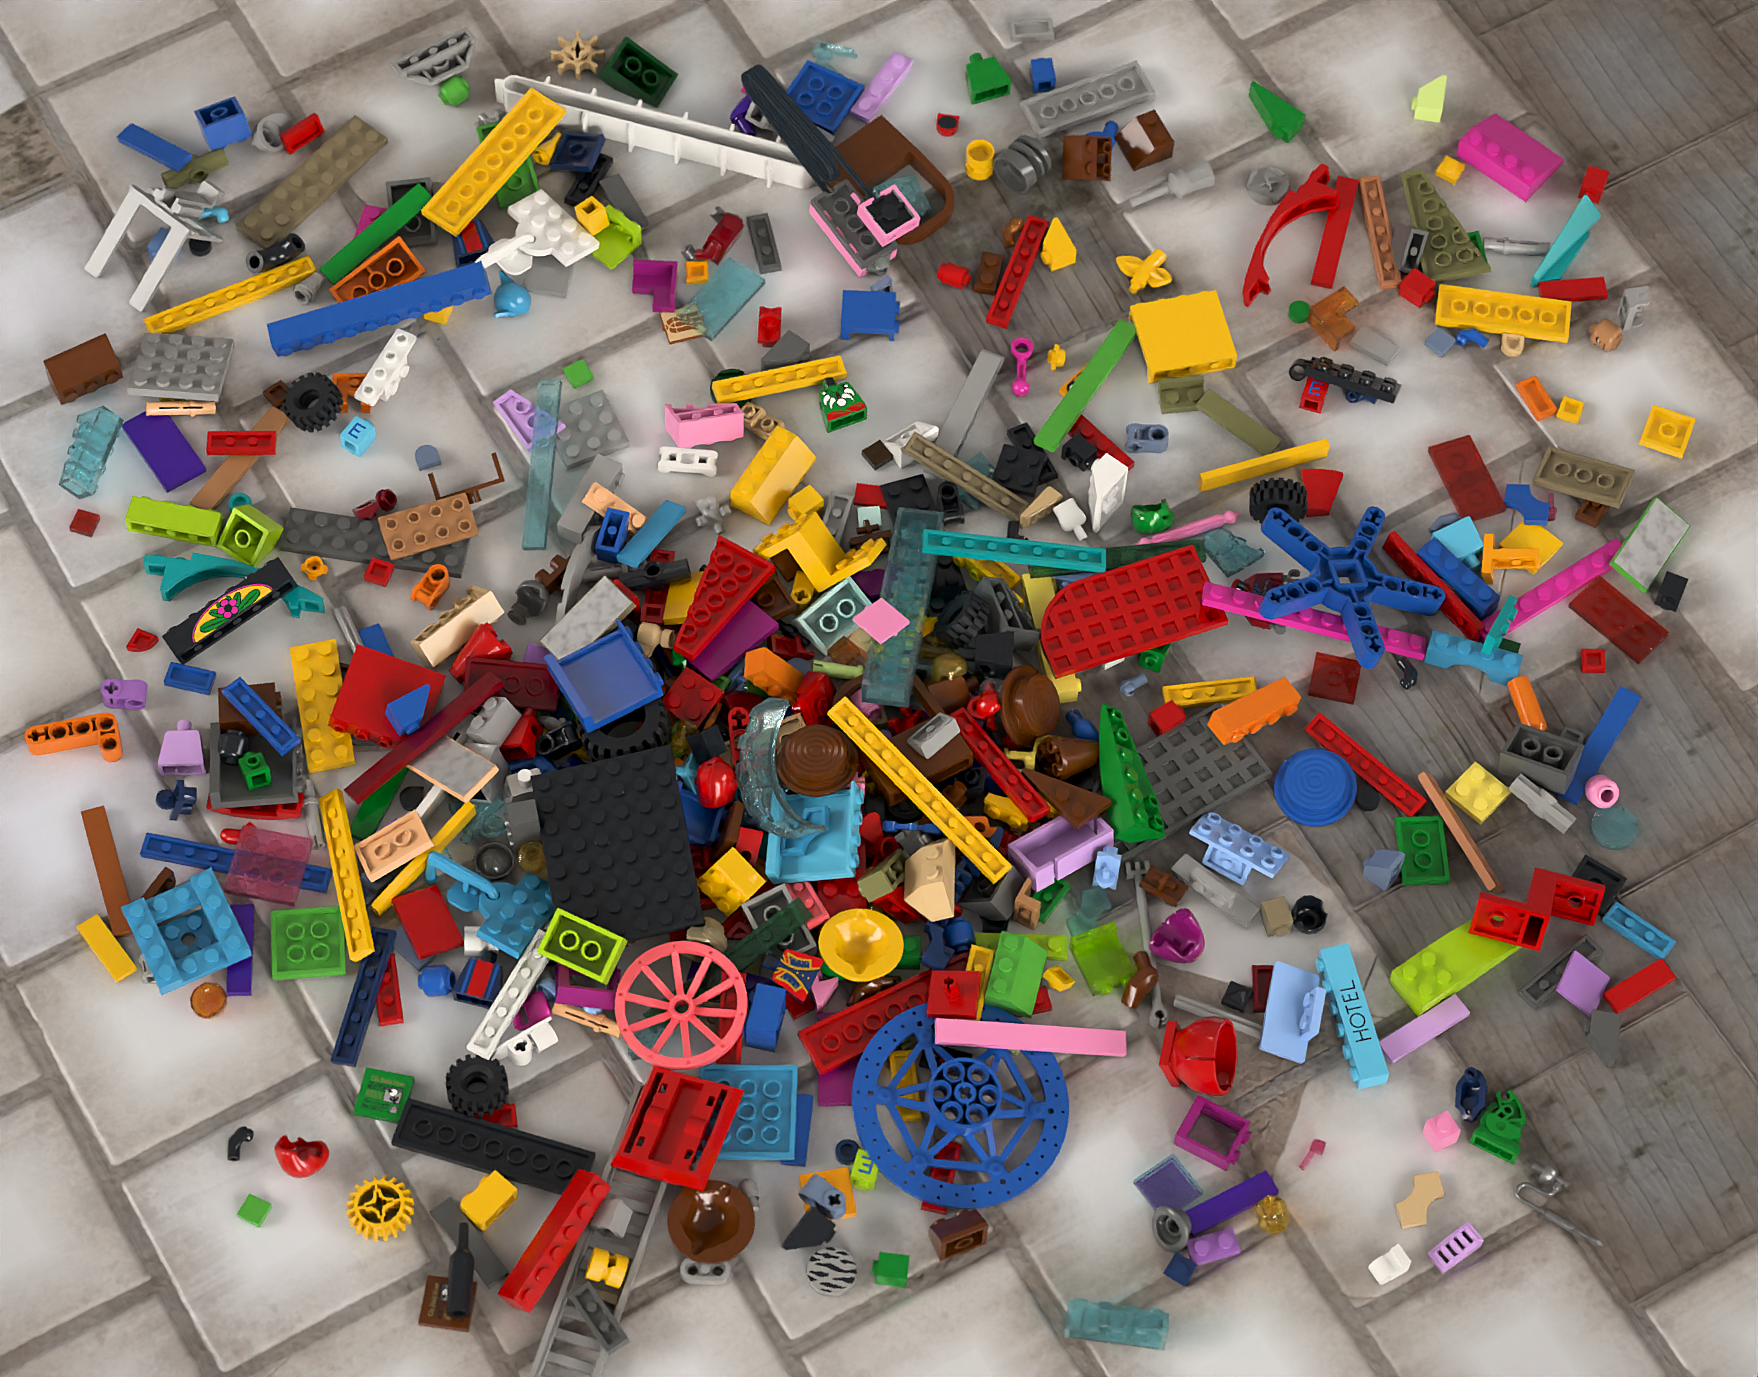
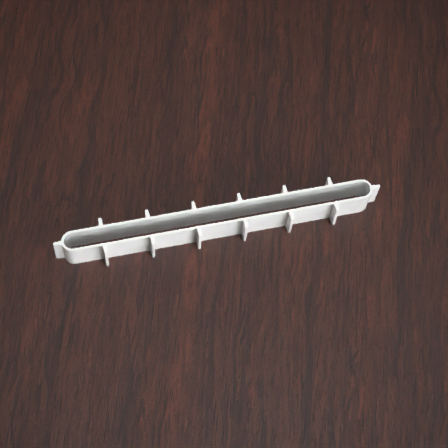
(664, 132)

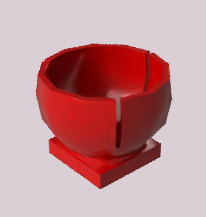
(1200, 1055)

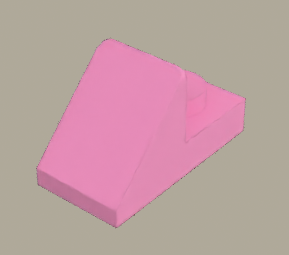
(822, 992)

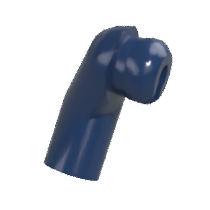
(1354, 397)

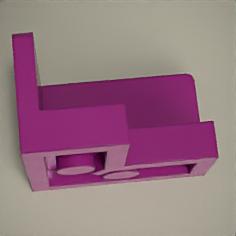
(658, 279)

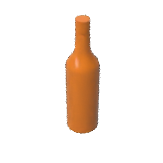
(1526, 703)

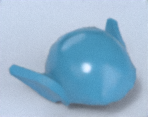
(510, 298)

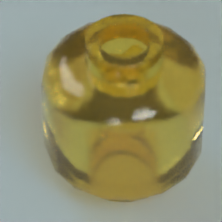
(528, 851)
(1272, 1214)

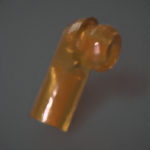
(1009, 230)

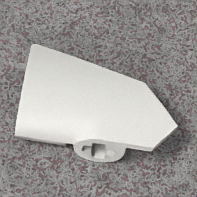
(538, 1037)

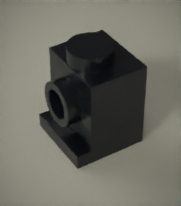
(1079, 452)

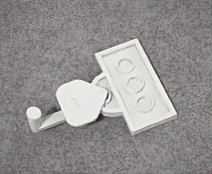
(541, 231)

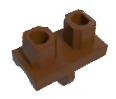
(856, 542)
(554, 580)
(1163, 886)

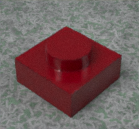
(367, 510)

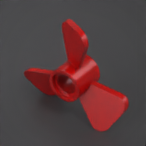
(877, 845)

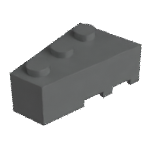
(1006, 614)
(522, 823)

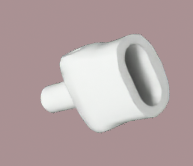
(1071, 517)

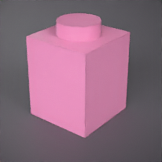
(1441, 1131)

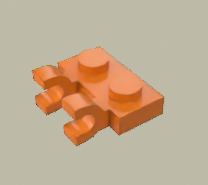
(348, 385)

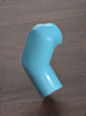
(218, 211)

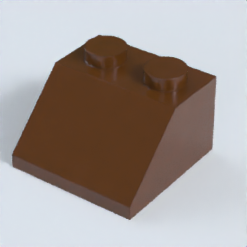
(1145, 141)
(958, 1233)

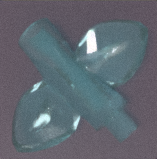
(483, 822)

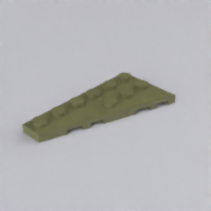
(1448, 247)

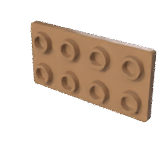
(428, 526)

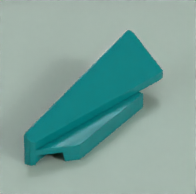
(1567, 243)

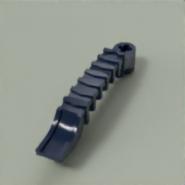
(937, 954)

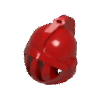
(715, 783)

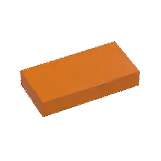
(1536, 398)

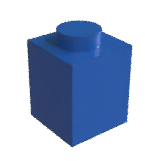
(1042, 75)

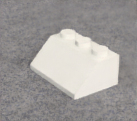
(1106, 490)

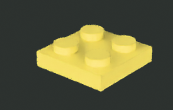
(1477, 793)

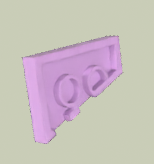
(520, 416)

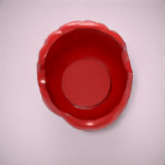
(301, 1157)

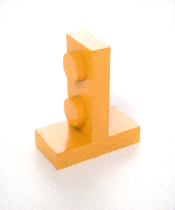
(1506, 558)

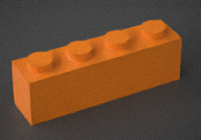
(1254, 711)

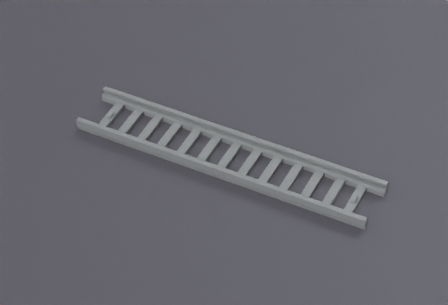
(579, 1264)

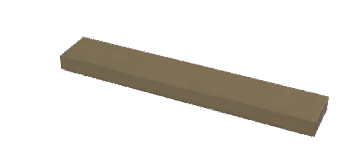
(965, 477)

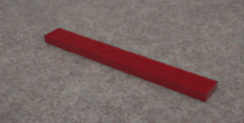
(423, 737)

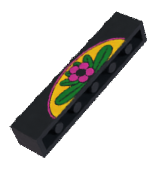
(229, 610)

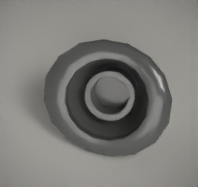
(1171, 1228)

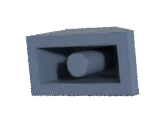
(1383, 867)

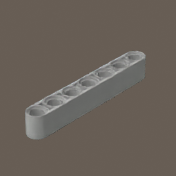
(968, 404)

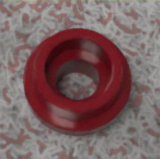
(386, 499)

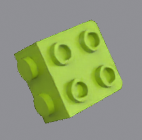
(617, 239)

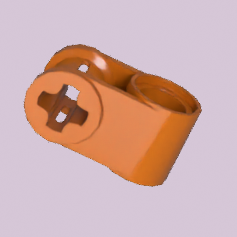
(429, 590)

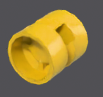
(979, 159)
(606, 1267)

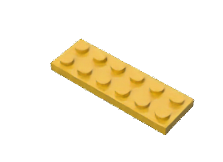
(1503, 313)
(317, 687)

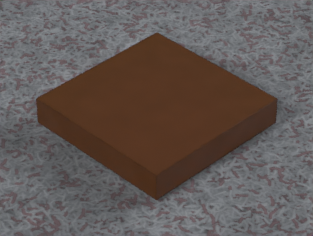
(729, 832)

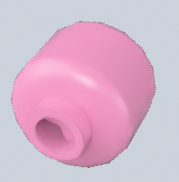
(869, 710)
(1601, 791)

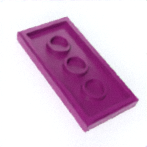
(730, 645)
(836, 1085)

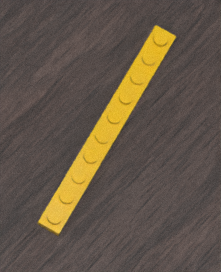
(919, 790)

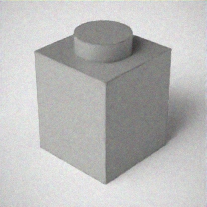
(611, 1218)

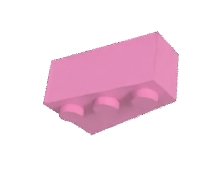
(704, 425)

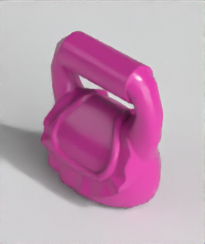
(536, 1008)

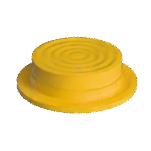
(861, 944)

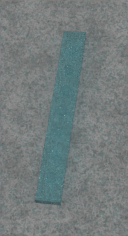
(542, 465)

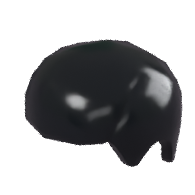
(1309, 914)

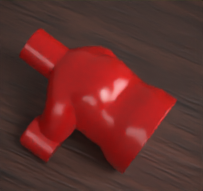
(971, 708)

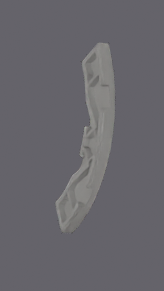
(575, 570)

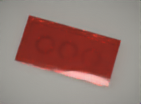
(1467, 478)
(1618, 619)

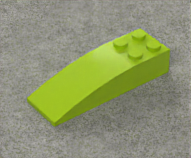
(1447, 967)

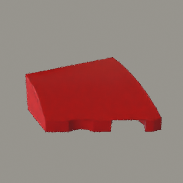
(1321, 490)

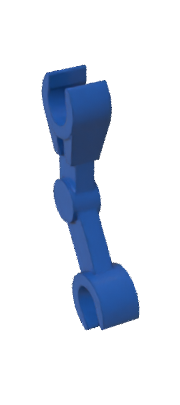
(892, 826)

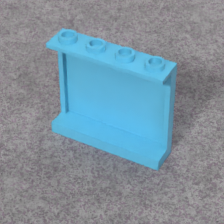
(829, 853)

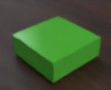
(578, 374)
(254, 1210)

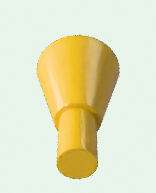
(543, 153)

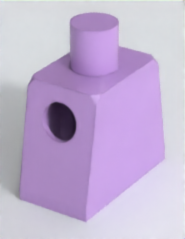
(182, 751)

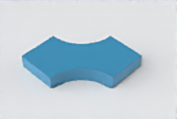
(796, 847)

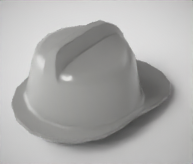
(267, 132)

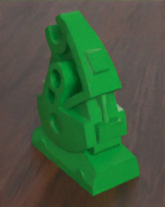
(1501, 1131)

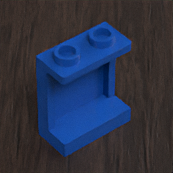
(869, 313)
(700, 821)

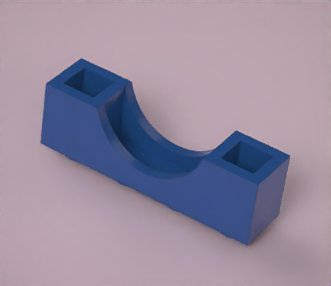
(1472, 590)

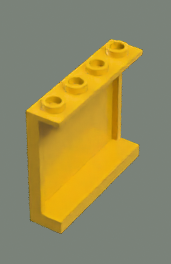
(1183, 336)

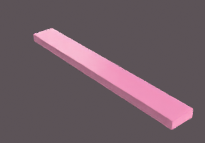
(1030, 1037)

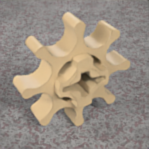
(569, 55)

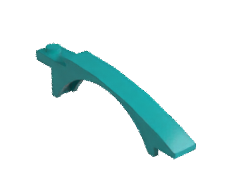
(182, 573)

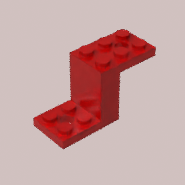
(1527, 921)

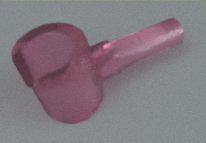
(1553, 510)
(1316, 1147)

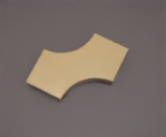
(1426, 1190)

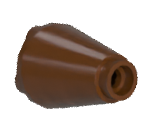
(1067, 756)

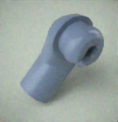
(1443, 521)

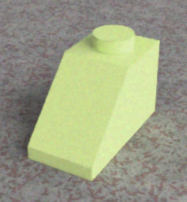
(1430, 100)

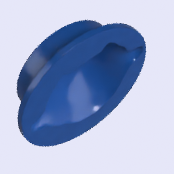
(1315, 787)

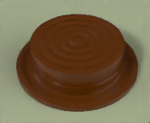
(1028, 705)
(816, 761)
(711, 1223)

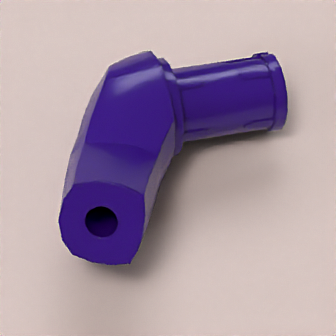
(738, 116)

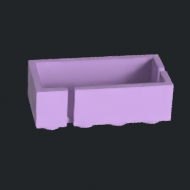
(1058, 849)

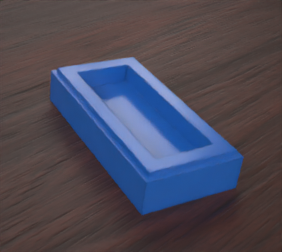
(190, 678)

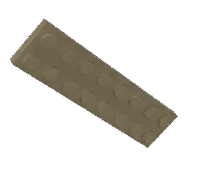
(312, 183)

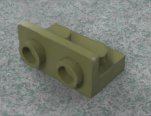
(1180, 394)

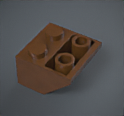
(1086, 158)

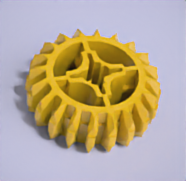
(370, 1209)

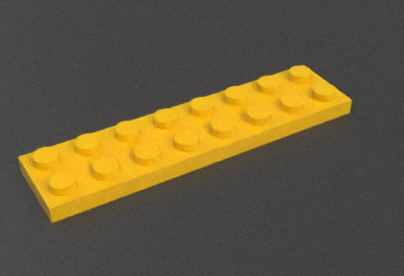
(493, 162)

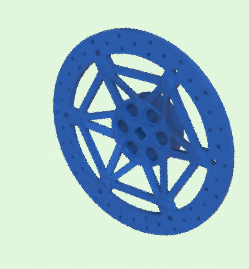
(865, 1113)

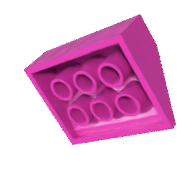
(1508, 156)

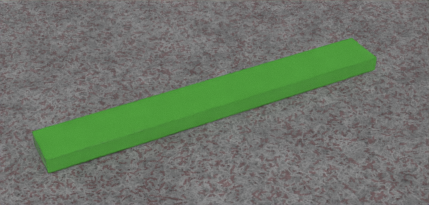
(1086, 386)

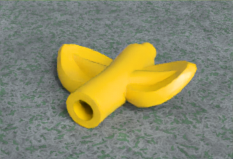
(1145, 271)

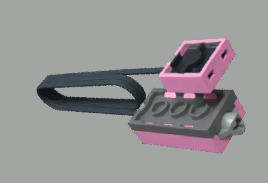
(857, 228)

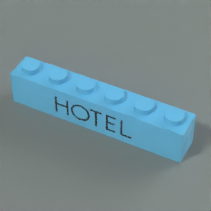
(1352, 1016)

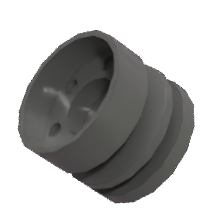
(1022, 164)

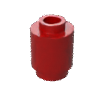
(954, 275)

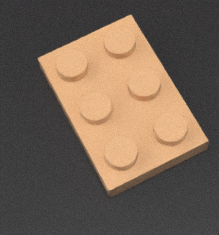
(393, 845)

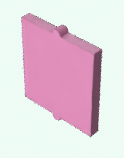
(881, 620)

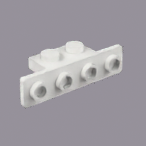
(387, 370)

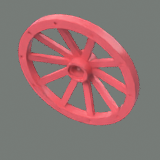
(674, 949)

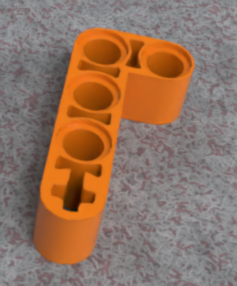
(74, 739)

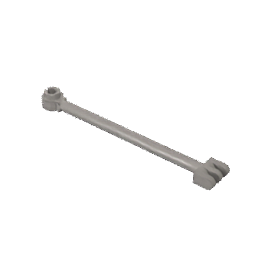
(1138, 874)

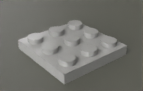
(589, 430)

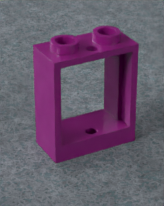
(584, 996)
(1221, 1115)

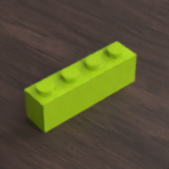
(174, 521)

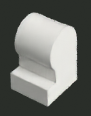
(1390, 1265)

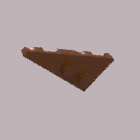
(1071, 802)

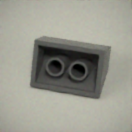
(1540, 757)

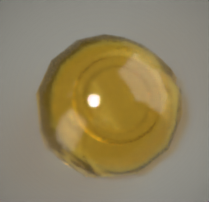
(948, 665)

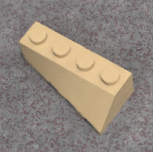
(456, 626)

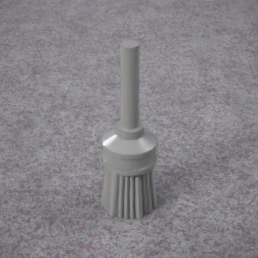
(1180, 182)

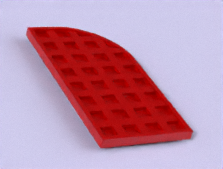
(1127, 612)

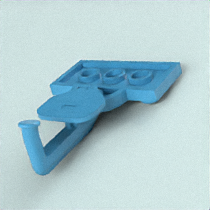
(510, 910)

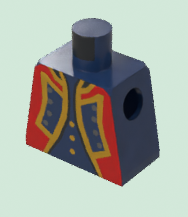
(793, 972)

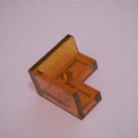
(1329, 319)

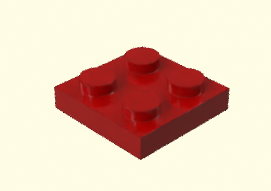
(692, 698)

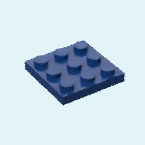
(824, 95)

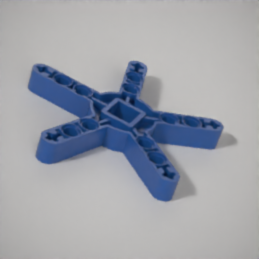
(1350, 598)

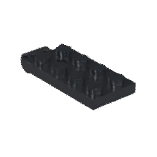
(1346, 377)

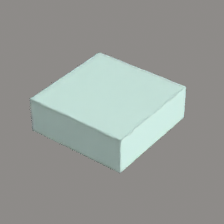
(870, 513)

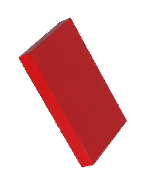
(427, 922)

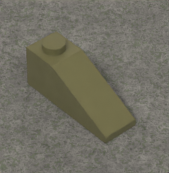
(883, 877)

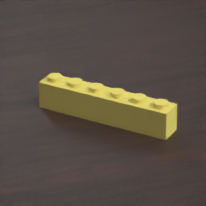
(1037, 596)

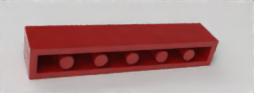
(554, 1240)

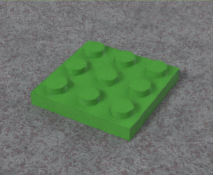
(307, 943)

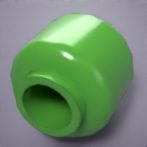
(454, 90)

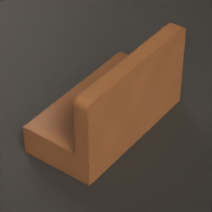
(1026, 908)

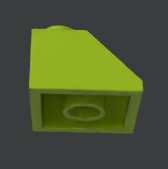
(249, 535)

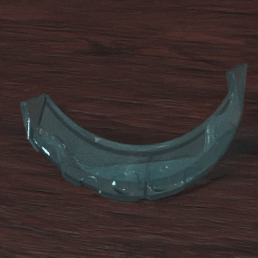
(758, 774)

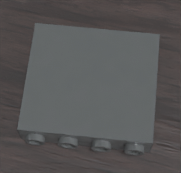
(228, 787)

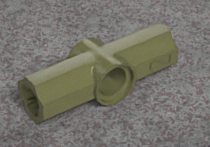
(196, 169)

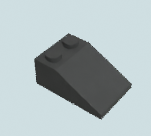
(420, 229)

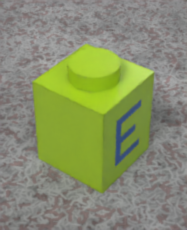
(864, 1172)

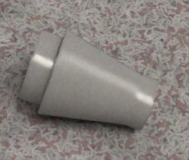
(307, 289)

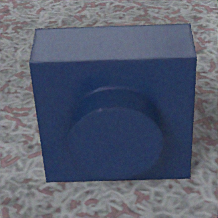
(1180, 1269)

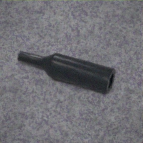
(460, 1277)

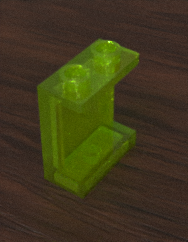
(1102, 959)

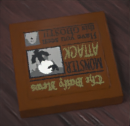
(434, 1306)

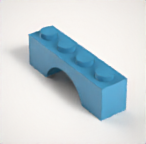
(1451, 650)

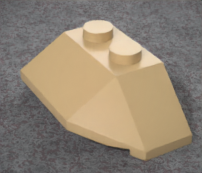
(931, 880)

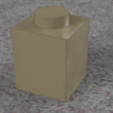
(1276, 916)

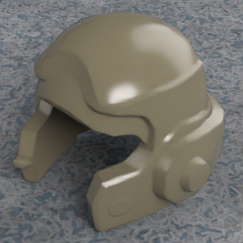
(708, 934)

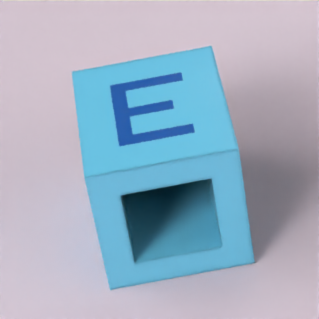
(358, 436)

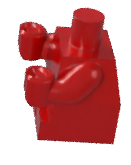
(899, 725)

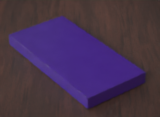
(164, 449)

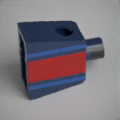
(471, 243)
(479, 981)

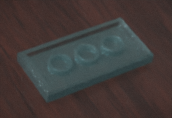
(720, 299)

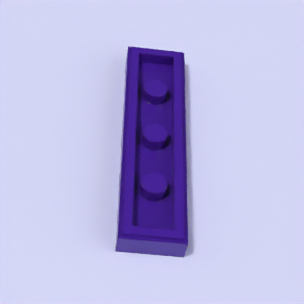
(240, 973)
(1230, 1203)

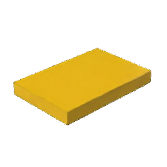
(680, 598)

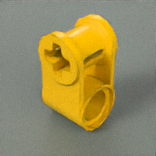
(802, 592)

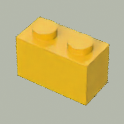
(488, 1200)

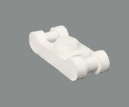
(687, 460)

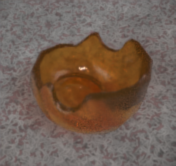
(208, 1000)

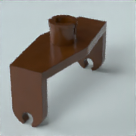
(473, 491)

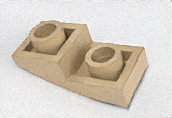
(758, 421)

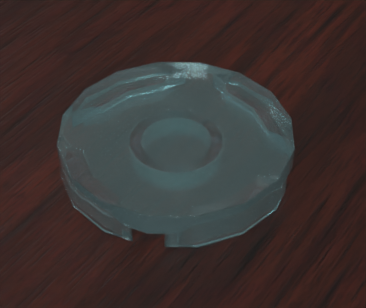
(1614, 827)

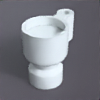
(474, 945)

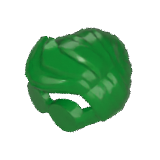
(1152, 518)

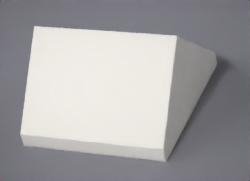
(898, 441)

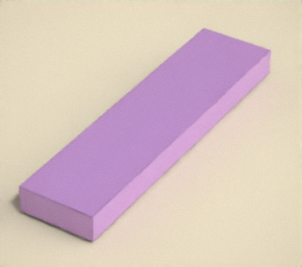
(1423, 1028)

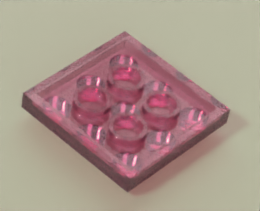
(268, 866)

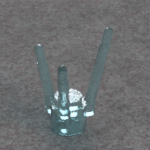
(825, 52)

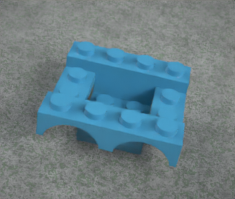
(214, 926)

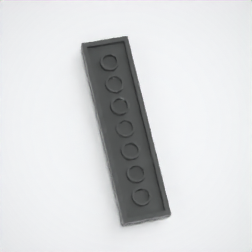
(359, 541)

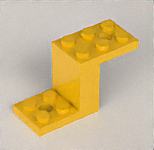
(818, 551)

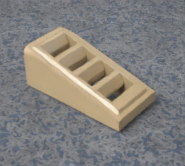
(1040, 507)

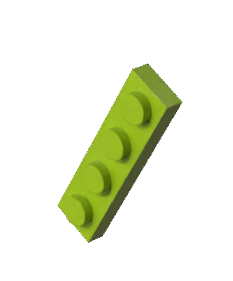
(1054, 944)

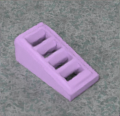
(1472, 1235)

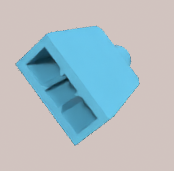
(1462, 541)

